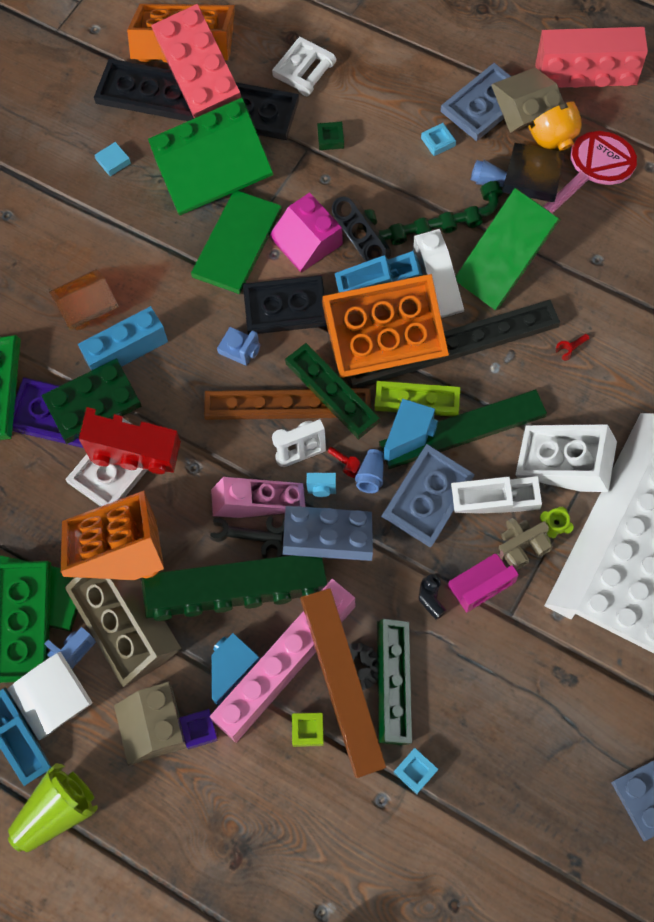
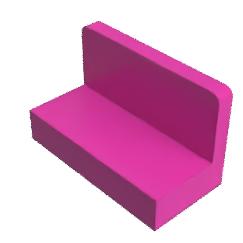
(482, 582)

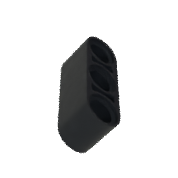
(350, 224)

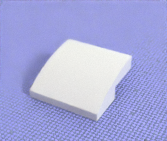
(49, 695)

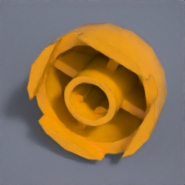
(557, 127)

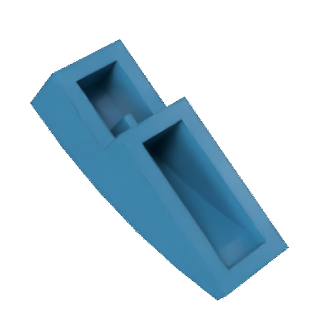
(379, 272)
(19, 742)

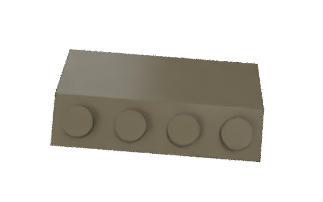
(119, 625)

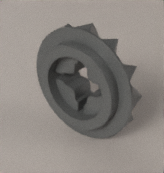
(369, 658)

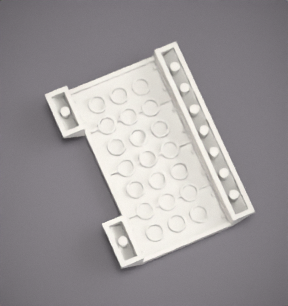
(613, 558)

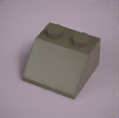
(526, 97)
(150, 723)

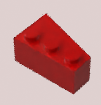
(129, 445)

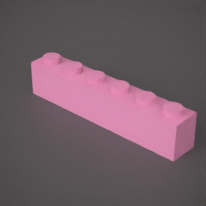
(274, 671)

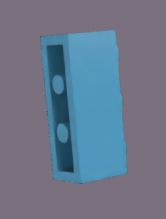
(125, 340)

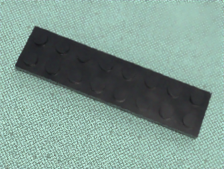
(157, 93)

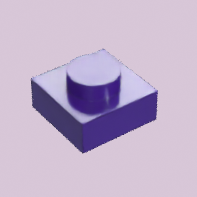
(198, 729)

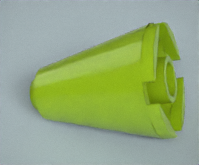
(52, 809)

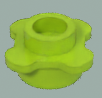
(560, 514)

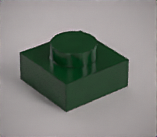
(330, 135)

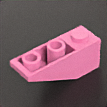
(254, 497)

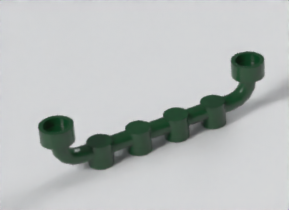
(447, 221)

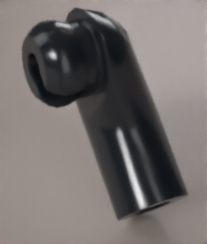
(428, 596)

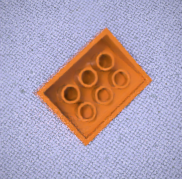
(142, 39)
(385, 326)
(113, 541)

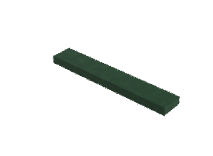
(478, 425)

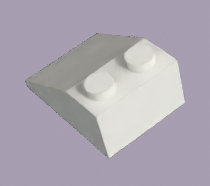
(568, 456)

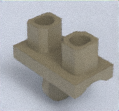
(513, 549)

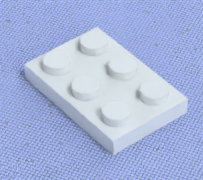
(103, 483)

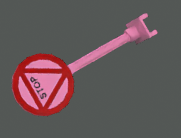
(597, 158)

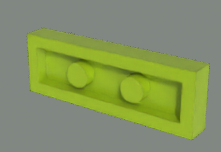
(442, 398)

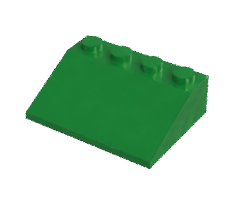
(210, 156)

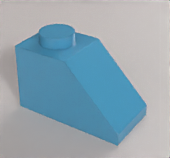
(410, 429)
(229, 666)

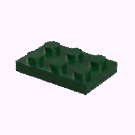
(101, 389)

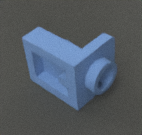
(239, 346)
(74, 648)

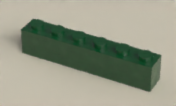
(231, 586)

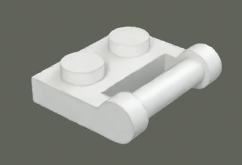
(298, 60)
(308, 440)

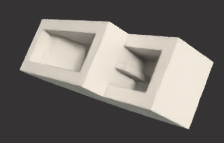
(497, 495)

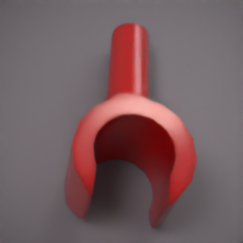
(570, 346)
(352, 463)

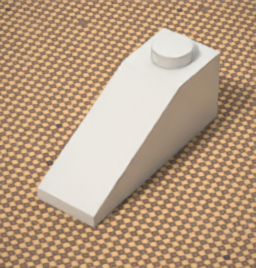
(435, 260)

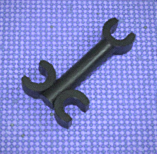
(272, 537)

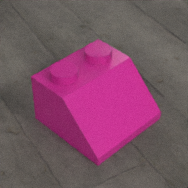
(306, 233)

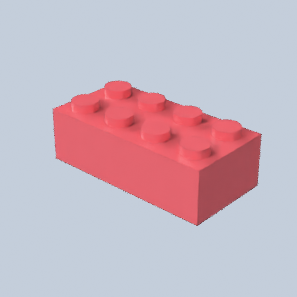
(592, 56)
(196, 61)

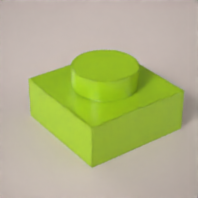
(307, 729)

